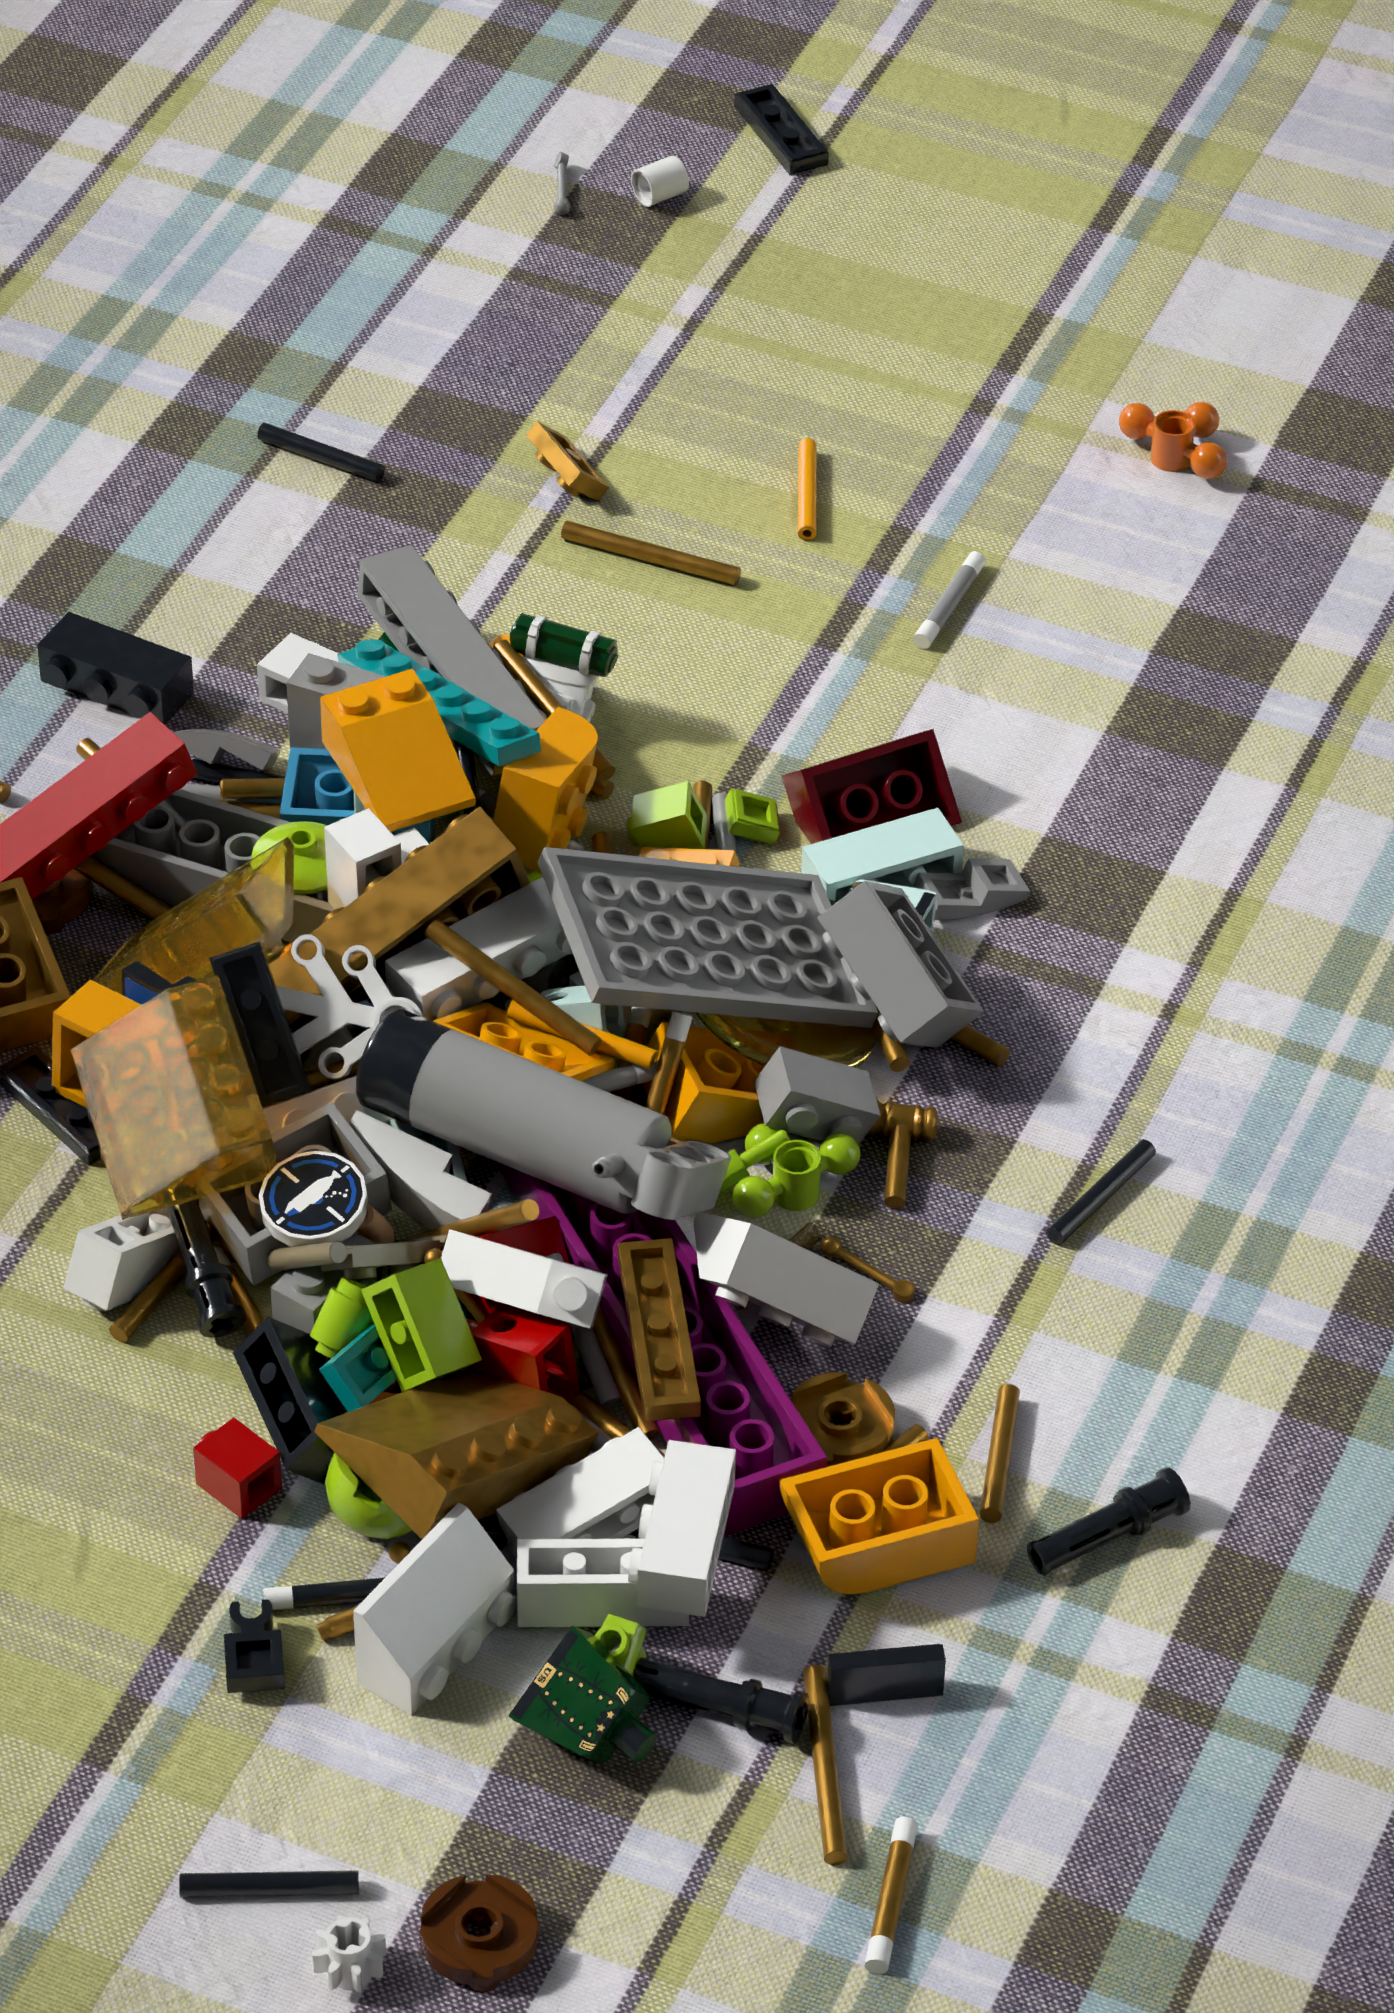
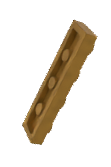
(659, 1330)

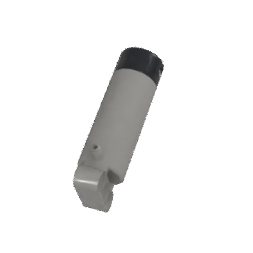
(535, 1119)

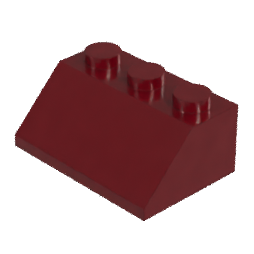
(871, 788)

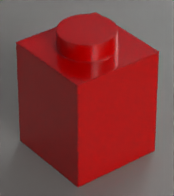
(237, 1467)

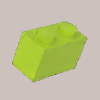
(421, 1324)

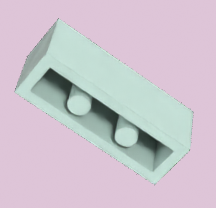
(885, 853)

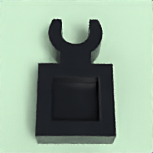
(253, 1652)

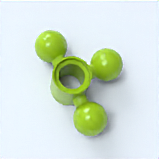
(795, 1172)

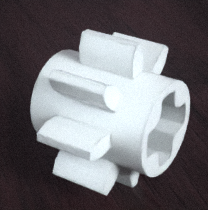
(349, 1953)

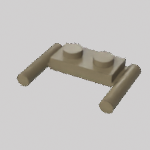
(357, 1260)

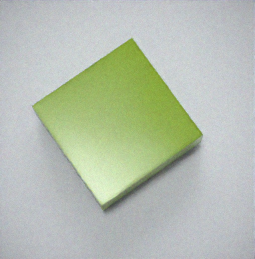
(752, 816)

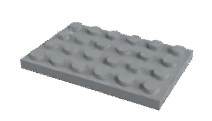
(701, 938)

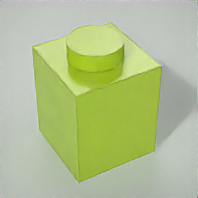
(668, 818)

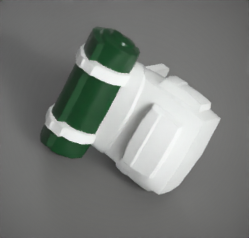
(565, 659)

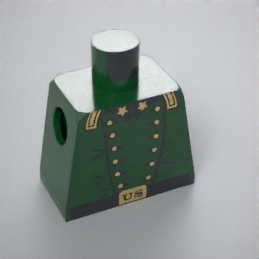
(586, 1702)

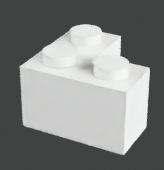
(360, 852)

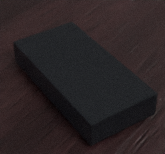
(886, 1674)

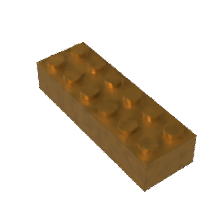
(440, 881)

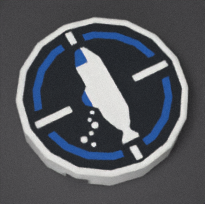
(313, 1199)

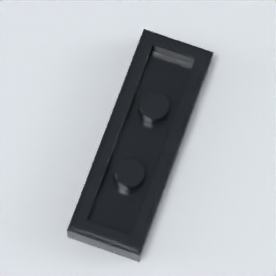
(781, 129)
(261, 1024)
(30, 1083)

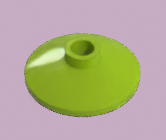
(309, 853)

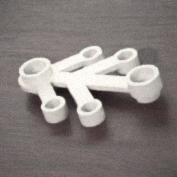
(335, 1007)

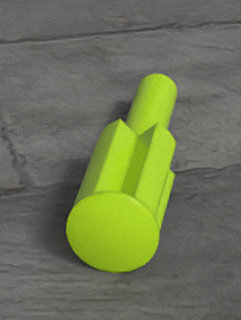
(739, 1163)

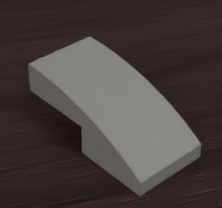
(213, 744)
(978, 890)

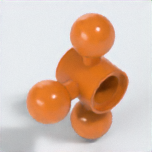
(1174, 435)

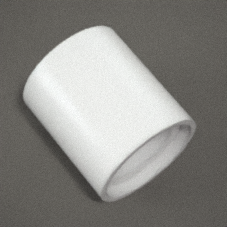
(659, 181)

